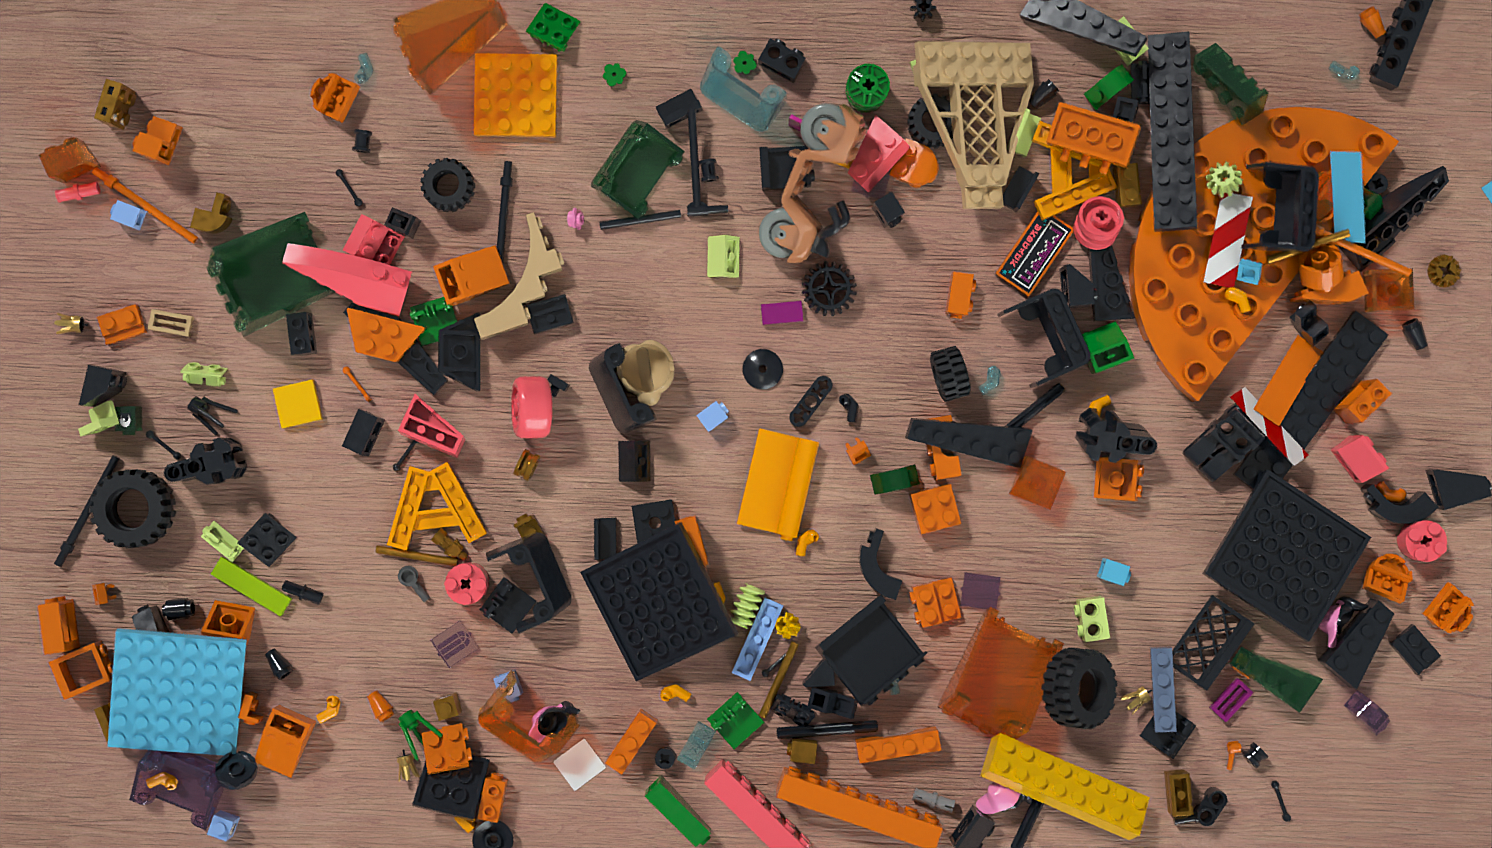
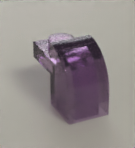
(1367, 712)

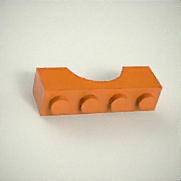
(888, 747)

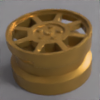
(529, 465)

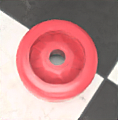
(531, 407)

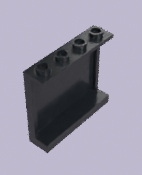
(870, 652)

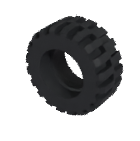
(107, 516)
(1061, 688)

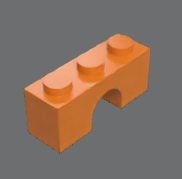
(943, 465)
(631, 741)

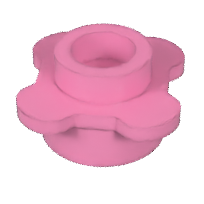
(575, 218)

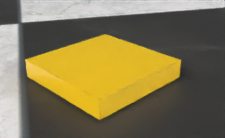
(297, 403)

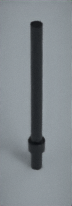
(506, 182)
(68, 545)

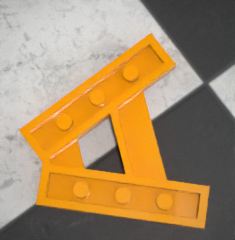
(1064, 194)
(459, 513)

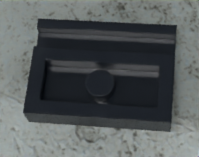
(550, 314)
(1415, 649)

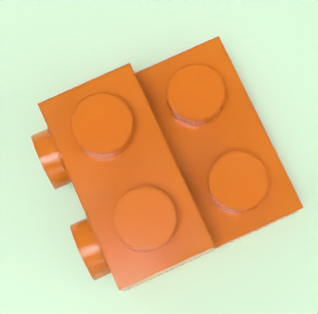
(1118, 479)
(935, 602)
(447, 751)

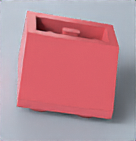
(373, 241)
(1360, 458)

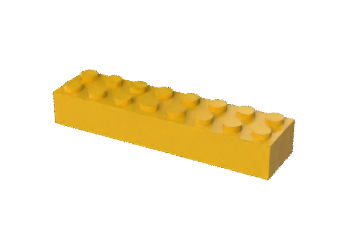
(1065, 786)

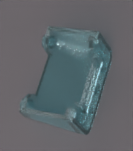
(738, 98)

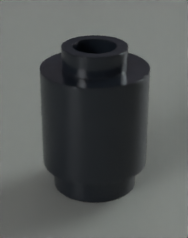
(178, 609)

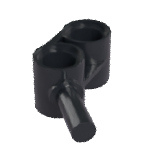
(1213, 809)

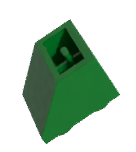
(1107, 347)

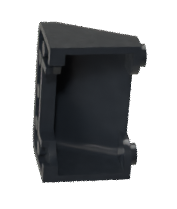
(625, 417)

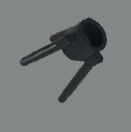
(200, 408)

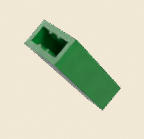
(678, 811)

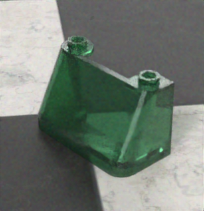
(636, 167)

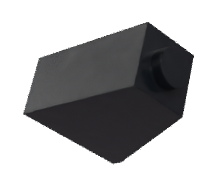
(1456, 488)
(149, 619)

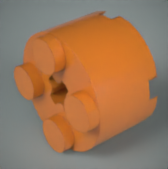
(1321, 268)

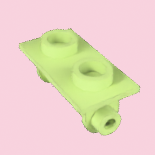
(195, 373)
(222, 541)

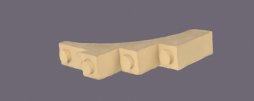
(510, 312)

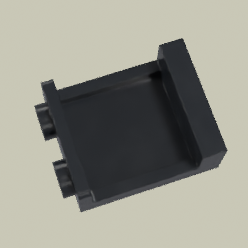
(777, 167)

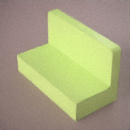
(1025, 133)
(723, 256)
(102, 418)

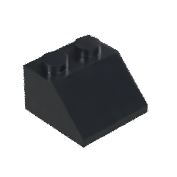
(1076, 288)
(101, 385)
(972, 829)

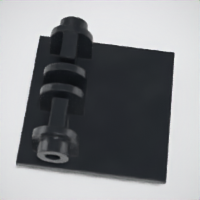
(267, 539)
(507, 605)
(800, 715)
(1169, 742)

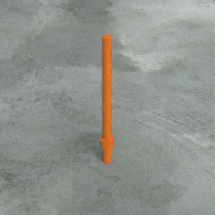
(112, 182)
(1320, 232)

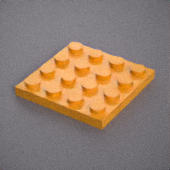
(515, 95)

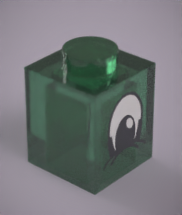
(129, 419)

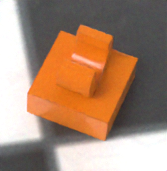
(858, 452)
(100, 593)

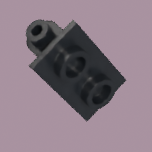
(1140, 85)

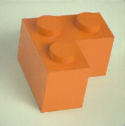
(159, 141)

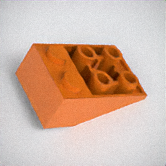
(471, 275)
(1347, 290)
(284, 740)

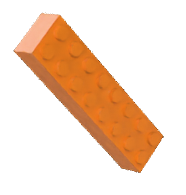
(859, 808)

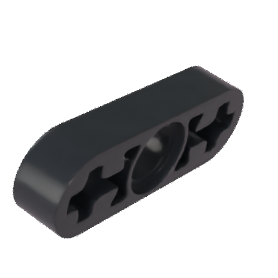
(824, 392)

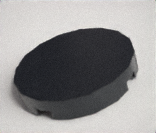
(236, 770)

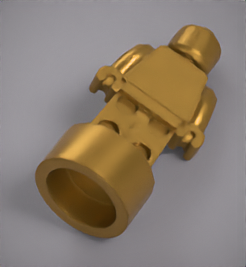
(452, 548)

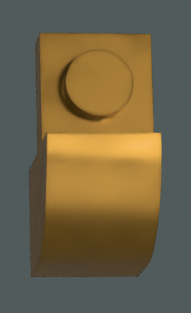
(213, 221)

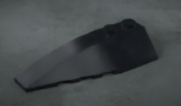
(1397, 211)

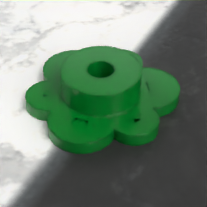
(744, 57)
(614, 69)

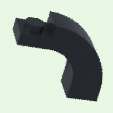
(1411, 511)
(876, 578)

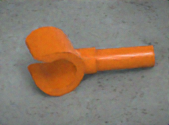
(1232, 747)

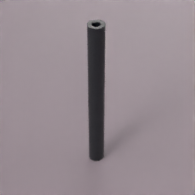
(644, 219)

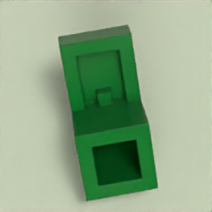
(1108, 86)

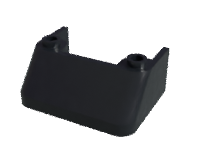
(1294, 207)
(1060, 329)
(537, 551)

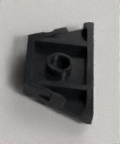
(460, 352)

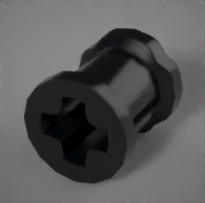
(362, 141)
(708, 170)

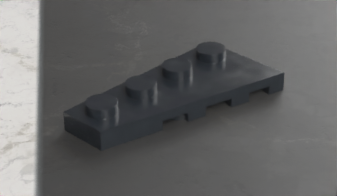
(1112, 299)

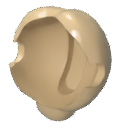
(646, 371)

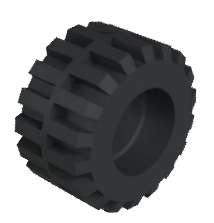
(916, 127)
(433, 175)
(950, 373)

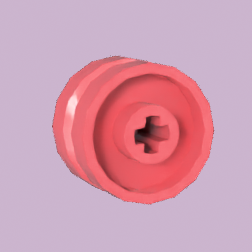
(1098, 223)

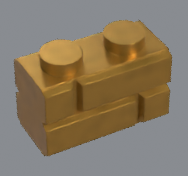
(1128, 186)
(1178, 792)

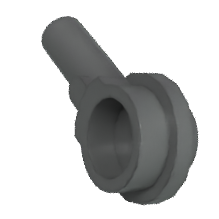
(408, 576)

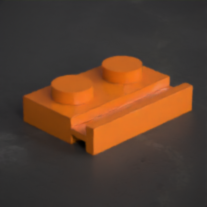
(121, 324)

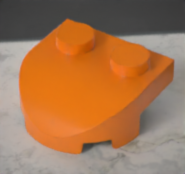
(334, 96)
(916, 166)
(1388, 577)
(1450, 610)

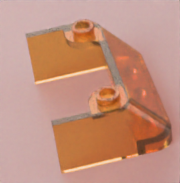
(495, 719)

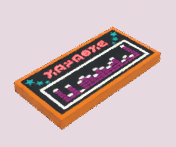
(1034, 253)

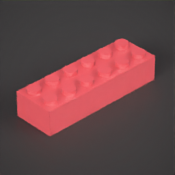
(753, 808)

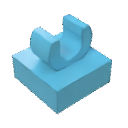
(1249, 271)

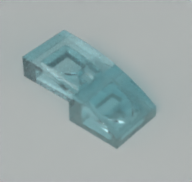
(696, 745)

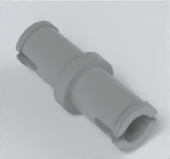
(933, 800)

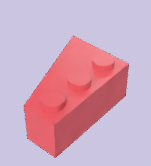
(877, 154)
(429, 428)

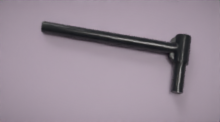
(697, 207)

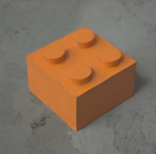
(935, 508)

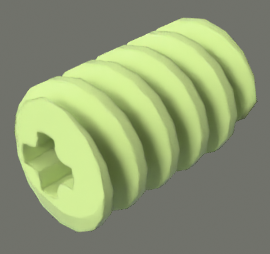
(746, 605)

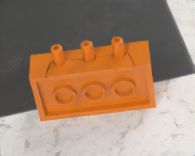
(1092, 136)

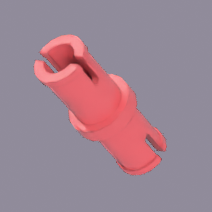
(77, 192)

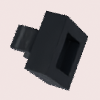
(557, 384)

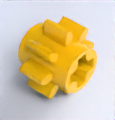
(787, 625)

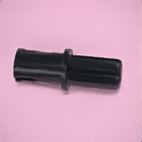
(303, 592)

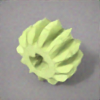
(1216, 177)

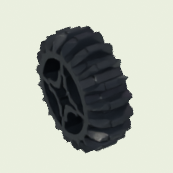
(818, 290)

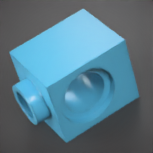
(1114, 572)

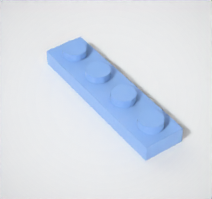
(757, 638)

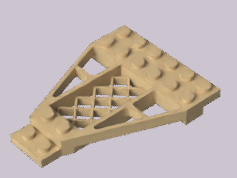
(981, 66)

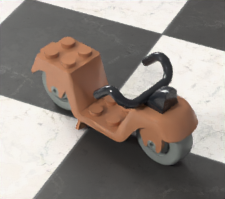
(794, 231)

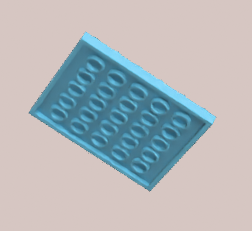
(176, 692)

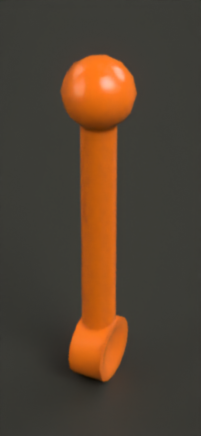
(346, 370)

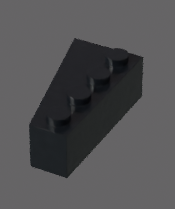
(1358, 644)

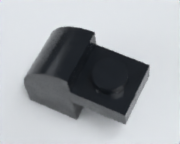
(1309, 324)
(832, 702)

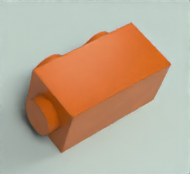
(959, 295)
(492, 797)

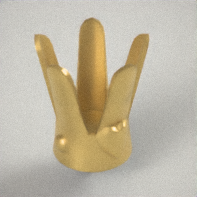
(73, 324)
(1143, 697)
(404, 763)

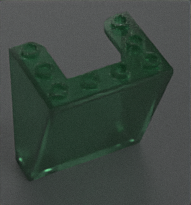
(255, 280)

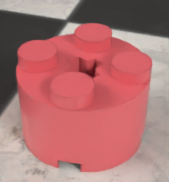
(1433, 538)
(455, 583)

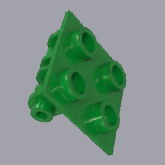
(553, 27)
(433, 316)
(735, 720)

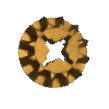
(1435, 273)

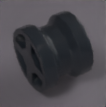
(1382, 182)
(665, 754)
(1255, 755)

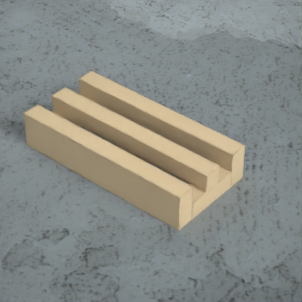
(188, 326)

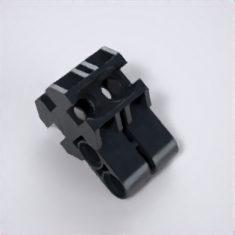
(1113, 436)
(1228, 451)
(215, 463)

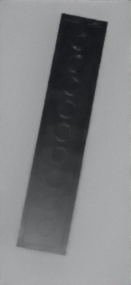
(1172, 132)
(1319, 396)

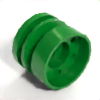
(858, 96)

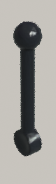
(358, 202)
(151, 434)
(396, 467)
(765, 673)
(1286, 817)

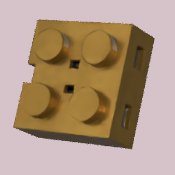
(115, 104)

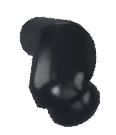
(850, 405)

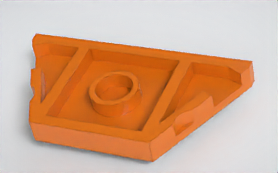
(381, 335)

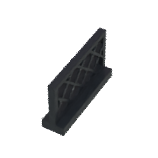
(1225, 652)

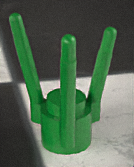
(409, 721)

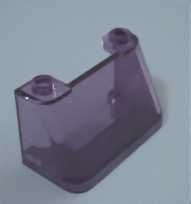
(196, 785)

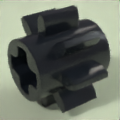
(918, 11)

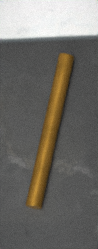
(1318, 243)
(416, 555)
(778, 679)

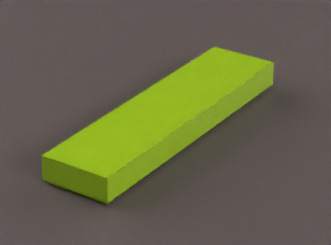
(251, 586)

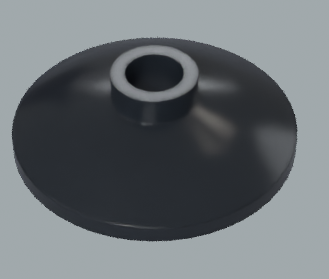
(754, 376)
(485, 830)

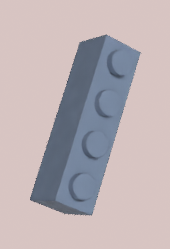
(1163, 689)

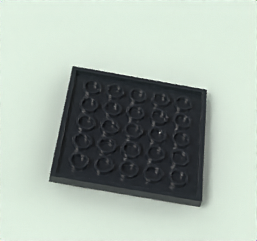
(1287, 555)
(659, 602)

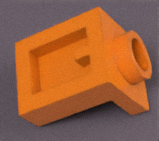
(248, 706)

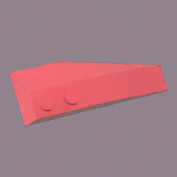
(357, 278)

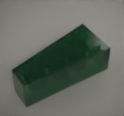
(1230, 83)
(1282, 680)

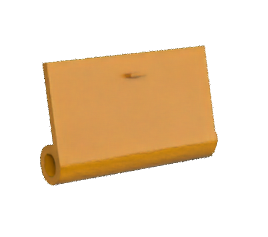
(778, 483)

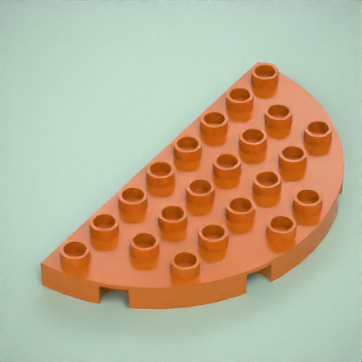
(1191, 320)

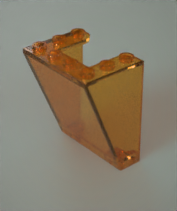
(446, 37)
(999, 678)

